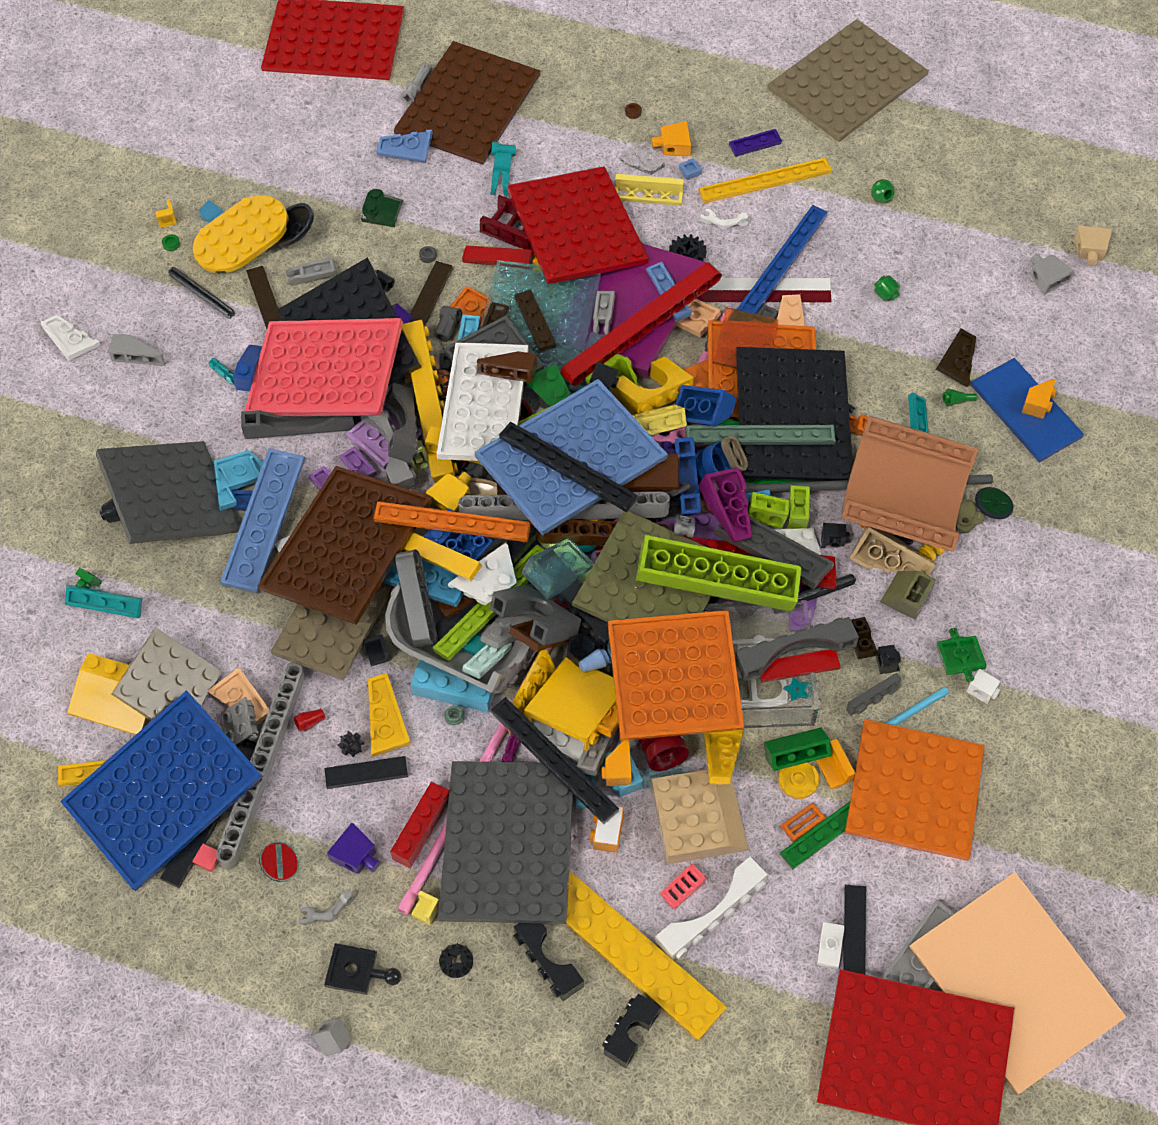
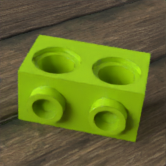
(798, 507)
(768, 509)

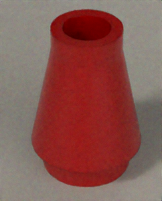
(308, 719)

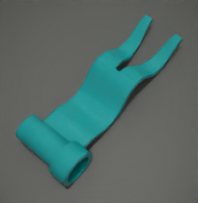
(502, 165)

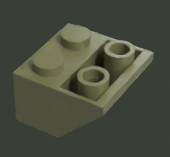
(908, 592)

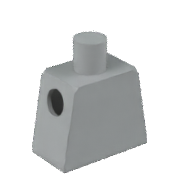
(1049, 273)

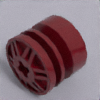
(664, 750)

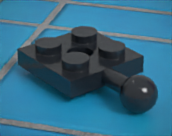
(360, 979)

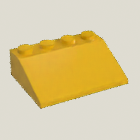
(93, 696)

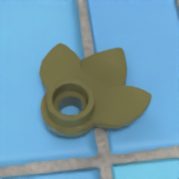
(969, 515)

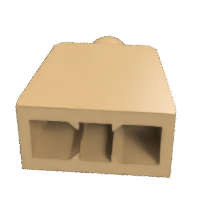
(1092, 243)

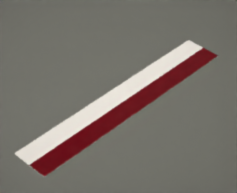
(736, 289)

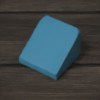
(210, 211)

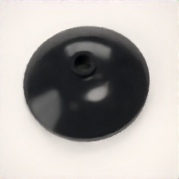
(299, 224)

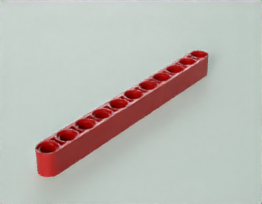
(641, 323)

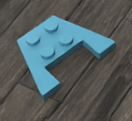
(233, 473)

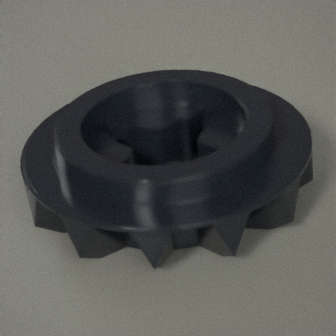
(457, 970)

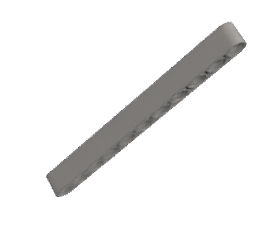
(501, 506)
(261, 754)

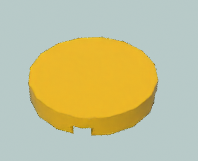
(799, 785)

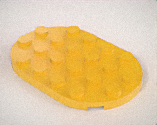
(240, 234)

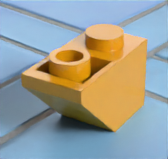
(1038, 399)

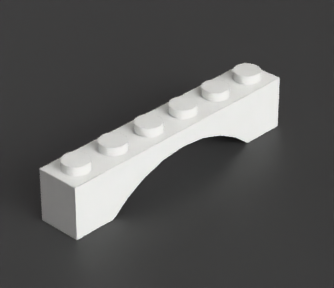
(681, 935)

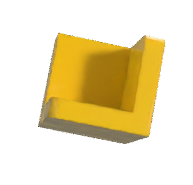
(166, 216)

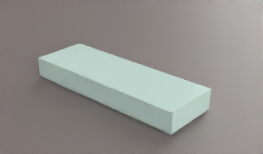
(485, 660)

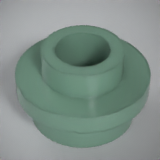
(454, 710)

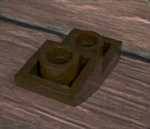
(865, 645)

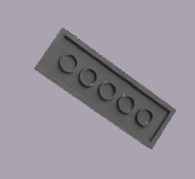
(776, 547)

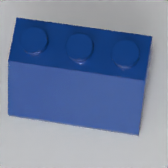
(705, 405)

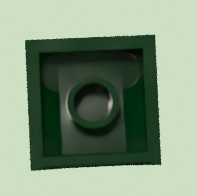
(380, 208)

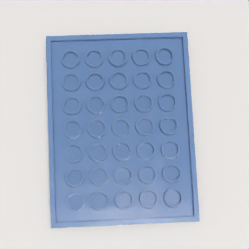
(590, 429)

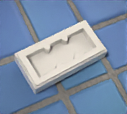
(830, 945)

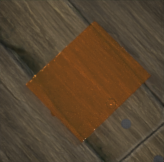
(743, 330)

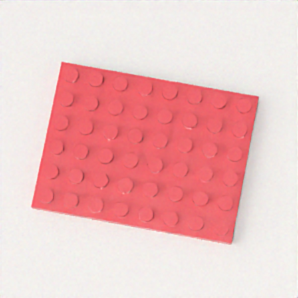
(325, 367)

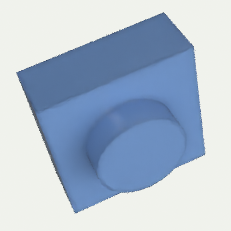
(690, 169)

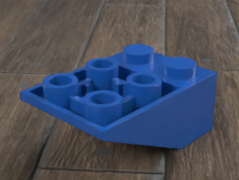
(468, 545)

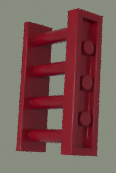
(502, 231)

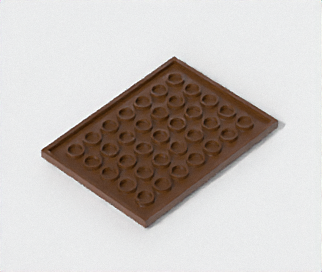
(468, 101)
(338, 550)

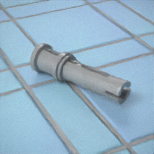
(414, 86)

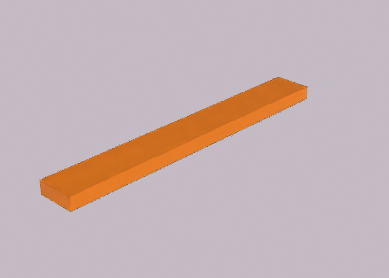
(452, 521)

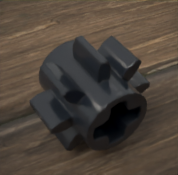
(356, 744)

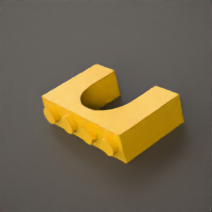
(641, 400)

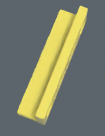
(649, 186)
(662, 419)

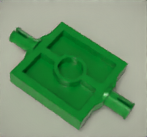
(961, 655)

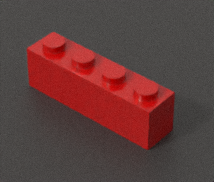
(420, 825)

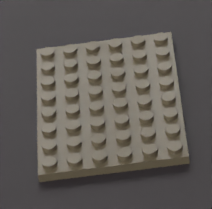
(847, 80)

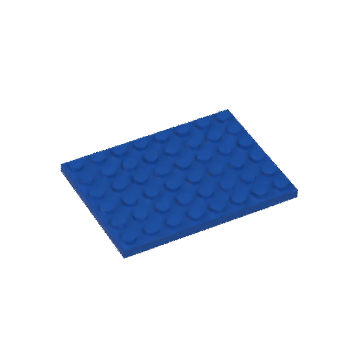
(161, 790)

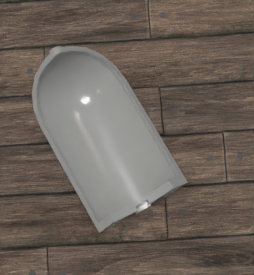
(500, 675)

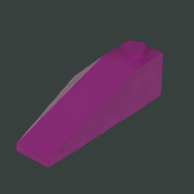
(727, 500)

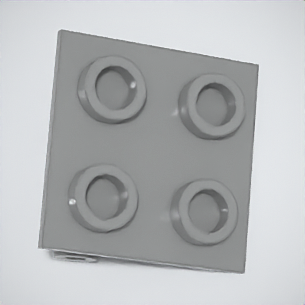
(240, 721)

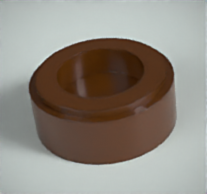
(633, 110)

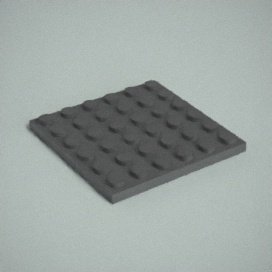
(165, 491)

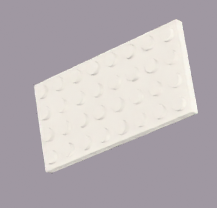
(477, 404)

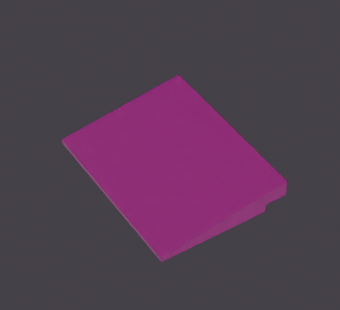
(635, 291)

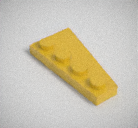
(535, 679)

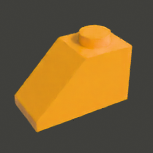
(618, 766)

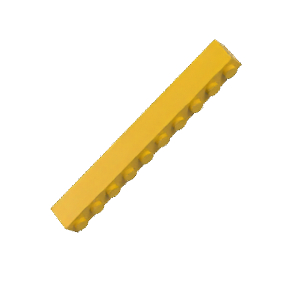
(428, 393)

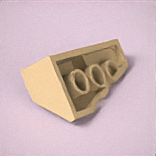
(887, 552)

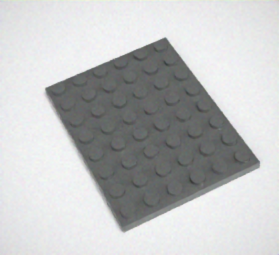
(506, 844)

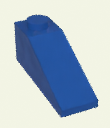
(246, 368)

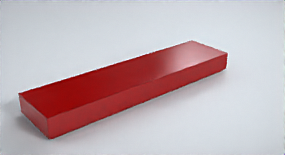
(490, 255)
(801, 665)

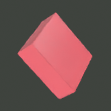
(206, 858)

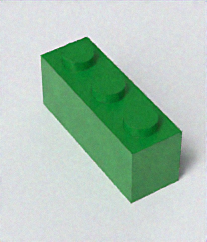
(797, 749)

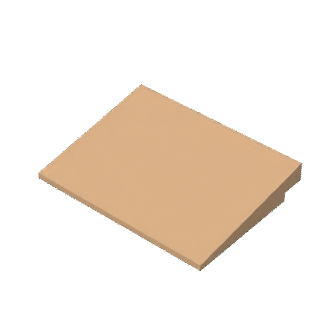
(1016, 956)

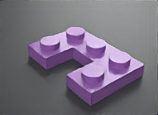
(353, 461)

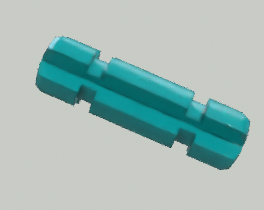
(222, 370)

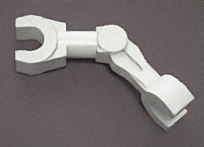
(741, 220)

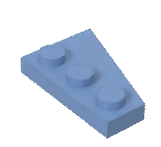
(407, 147)

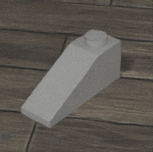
(131, 350)

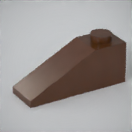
(513, 366)

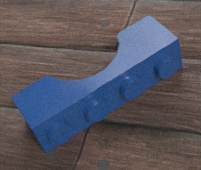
(688, 474)

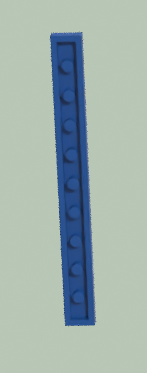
(783, 260)

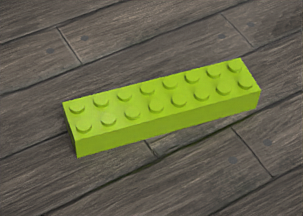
(718, 573)

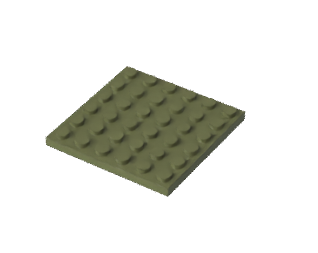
(612, 587)

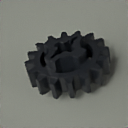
(689, 247)

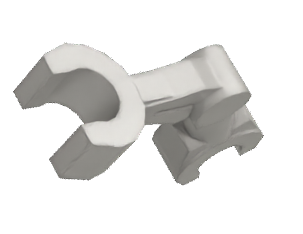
(327, 916)

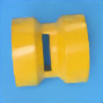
(930, 551)

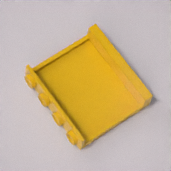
(574, 702)

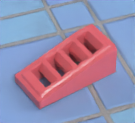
(691, 869)

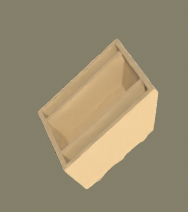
(697, 817)

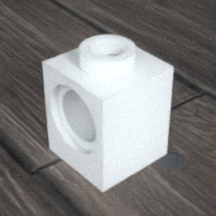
(984, 687)

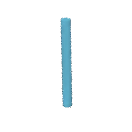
(918, 707)

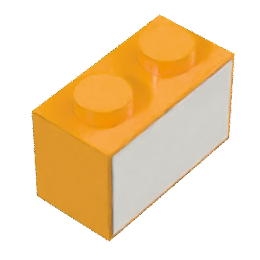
(607, 835)

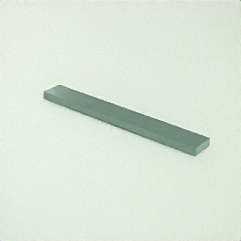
(763, 434)

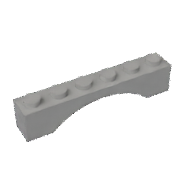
(396, 470)

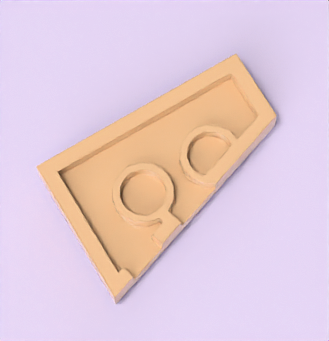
(791, 311)
(236, 687)

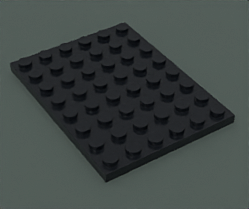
(353, 295)
(795, 389)

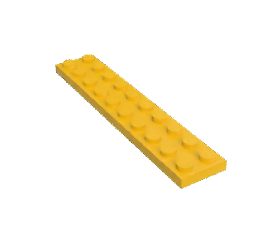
(641, 960)

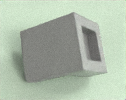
(332, 1036)

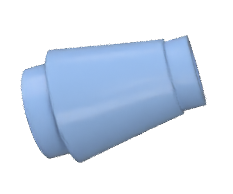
(596, 660)

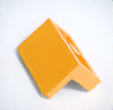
(837, 767)

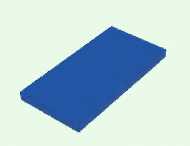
(1006, 393)

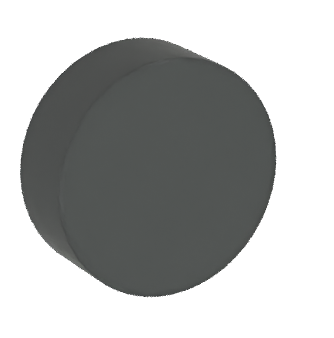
(427, 254)

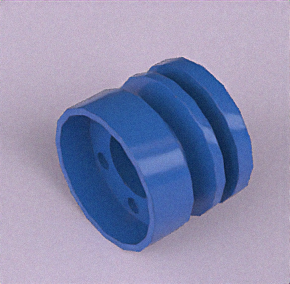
(710, 460)

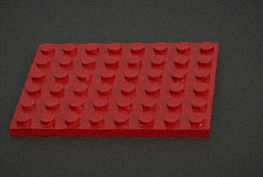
(333, 38)
(577, 225)
(914, 1053)

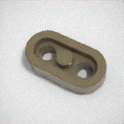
(734, 453)

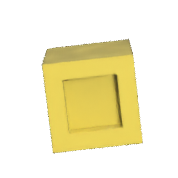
(426, 908)

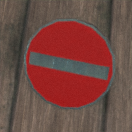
(278, 861)

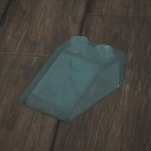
(557, 568)

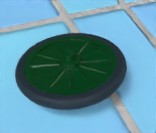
(994, 503)

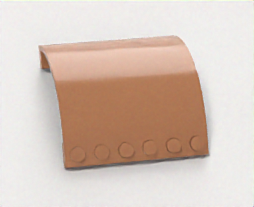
(908, 483)

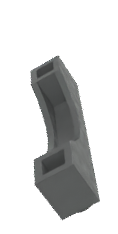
(263, 424)
(403, 441)
(834, 636)

